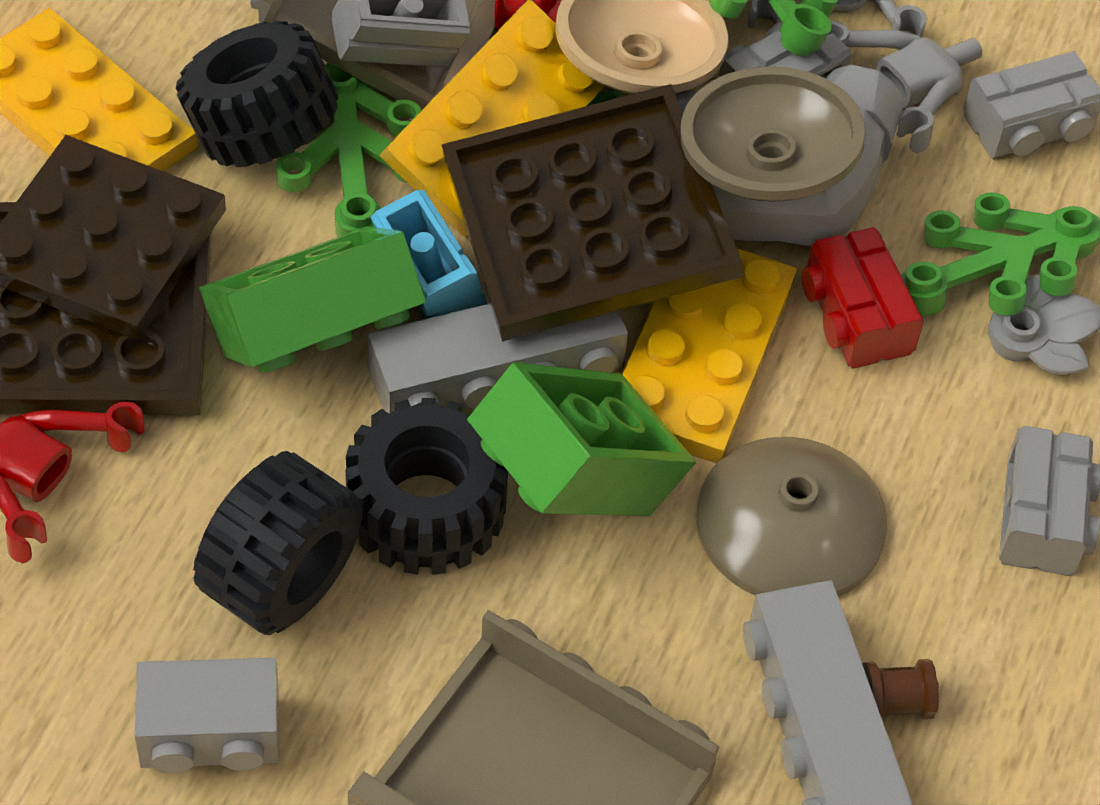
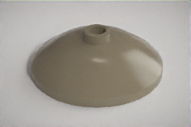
(772, 133)
(780, 542)

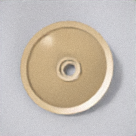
(643, 42)

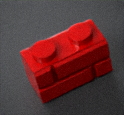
(862, 298)

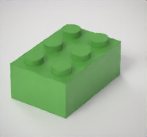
(313, 297)
(579, 441)

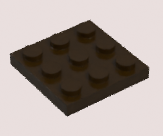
(104, 236)

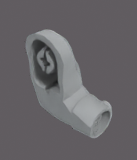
(838, 207)

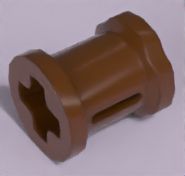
(905, 688)

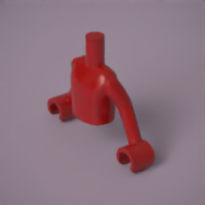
(37, 462)

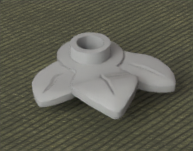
(1048, 331)

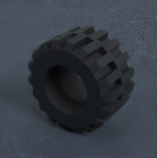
(257, 93)
(419, 528)
(277, 542)

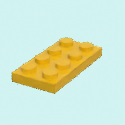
(506, 83)
(66, 86)
(706, 352)

